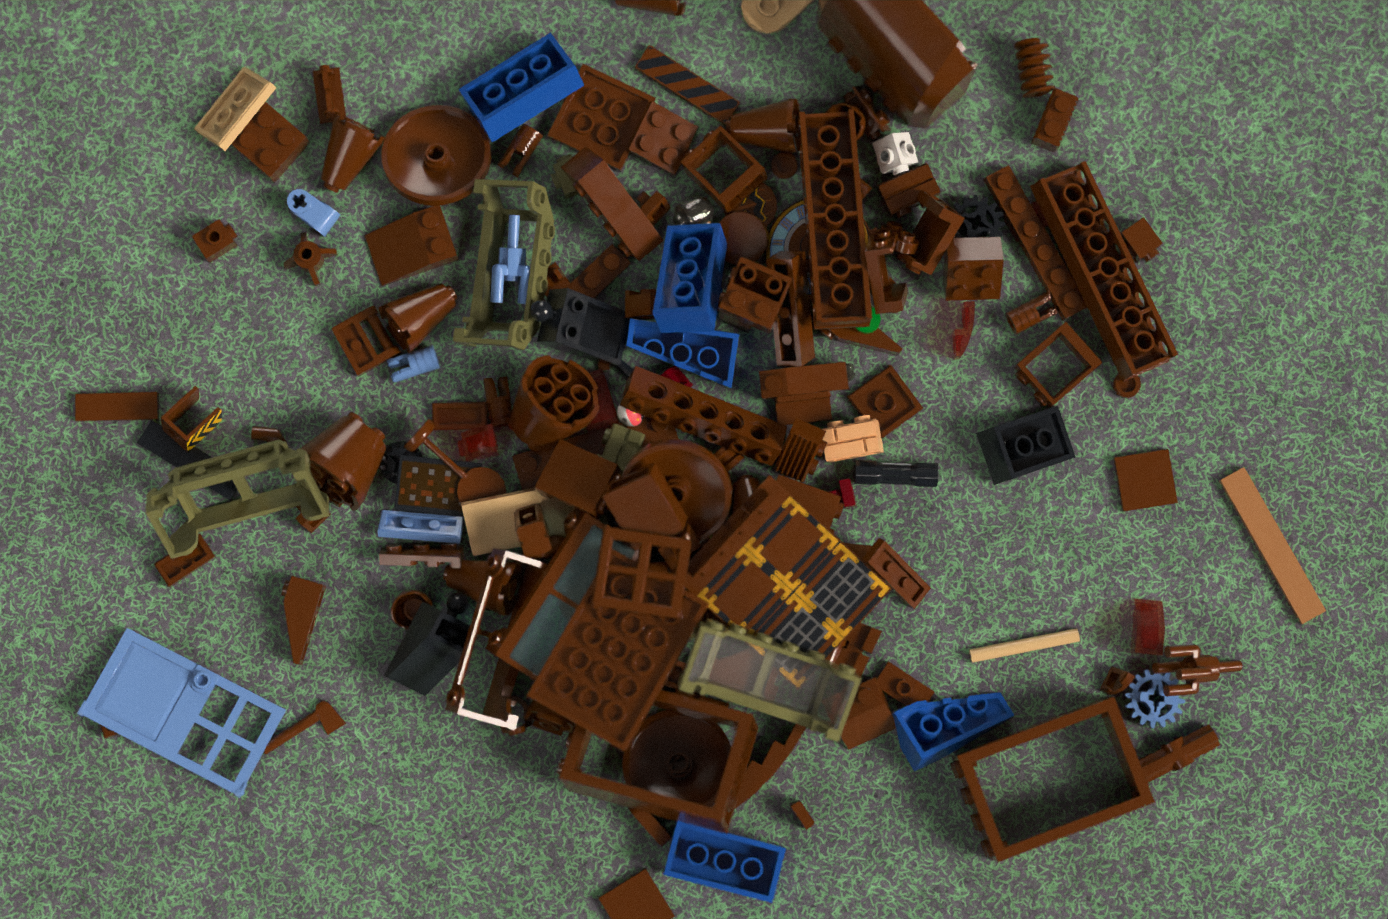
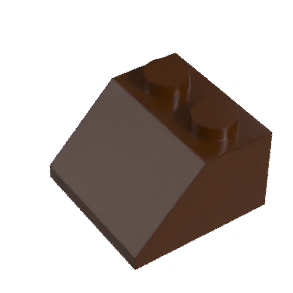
(868, 716)

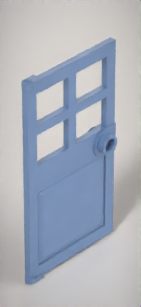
(158, 698)

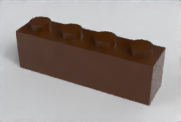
(793, 324)

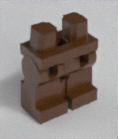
(859, 640)

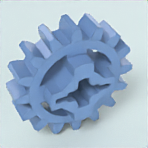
(1153, 711)

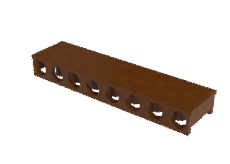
(834, 220)
(1102, 272)

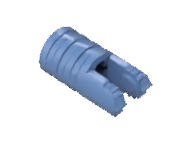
(420, 362)

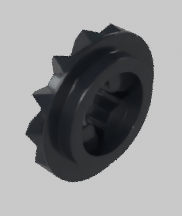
(388, 465)

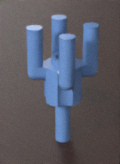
(510, 265)

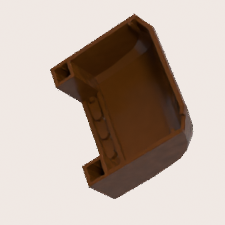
(900, 53)

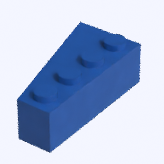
(694, 351)

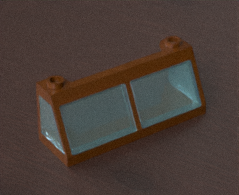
(555, 596)

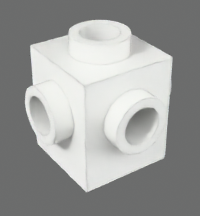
(895, 153)

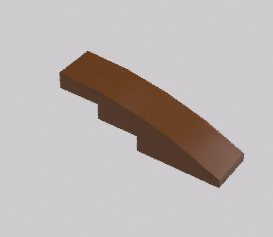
(758, 775)

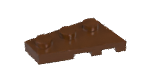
(431, 555)

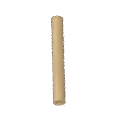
(1024, 645)

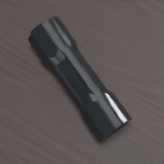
(896, 473)

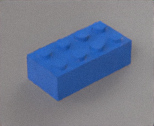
(521, 87)
(690, 278)
(725, 861)

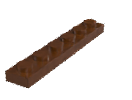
(1035, 242)

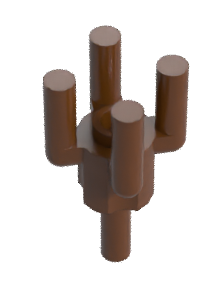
(1193, 669)

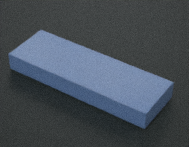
(420, 526)

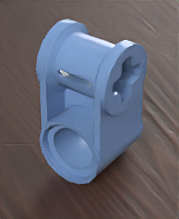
(315, 213)

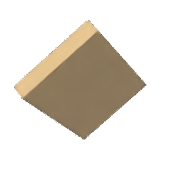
(234, 108)

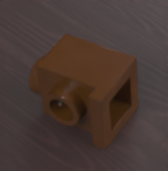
(640, 304)

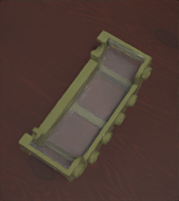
(770, 677)

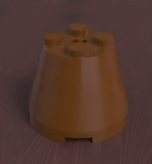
(552, 402)
(346, 459)

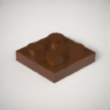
(662, 138)

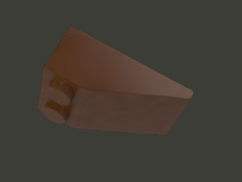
(411, 245)

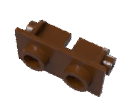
(329, 93)
(875, 119)

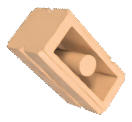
(852, 439)

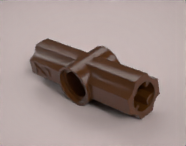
(1179, 752)

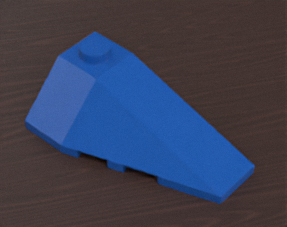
(940, 727)

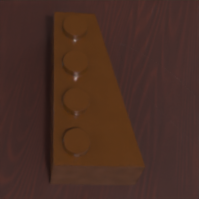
(612, 203)

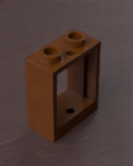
(742, 186)
(1077, 347)

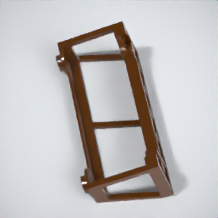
(498, 702)

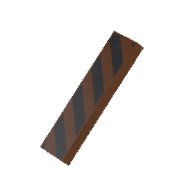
(687, 85)

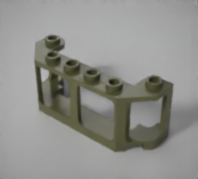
(492, 234)
(250, 505)

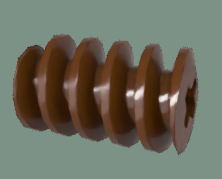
(1033, 68)

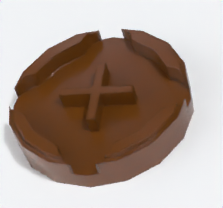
(745, 236)

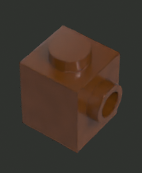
(215, 240)
(1141, 241)

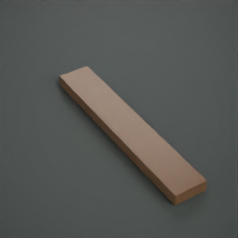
(1272, 545)

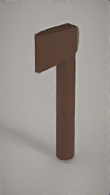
(324, 712)

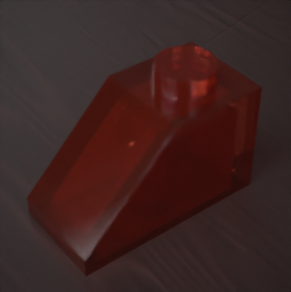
(479, 443)
(1148, 628)

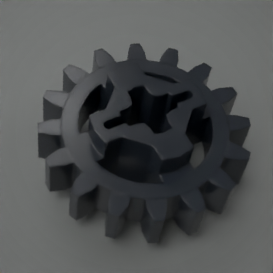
(986, 228)

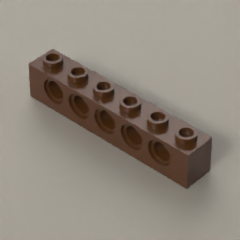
(703, 415)

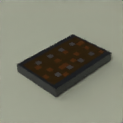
(428, 485)

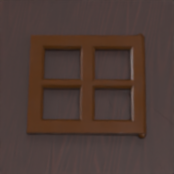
(641, 572)

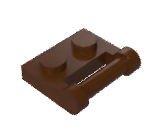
(358, 346)

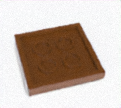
(600, 117)

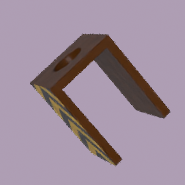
(198, 433)

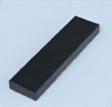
(166, 448)

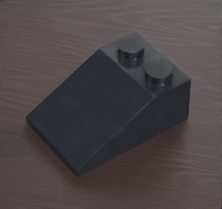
(1025, 445)

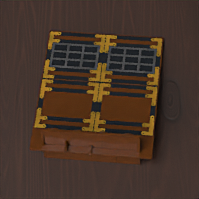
(784, 574)

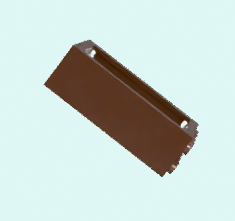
(715, 817)
(982, 818)

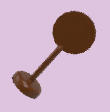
(475, 483)

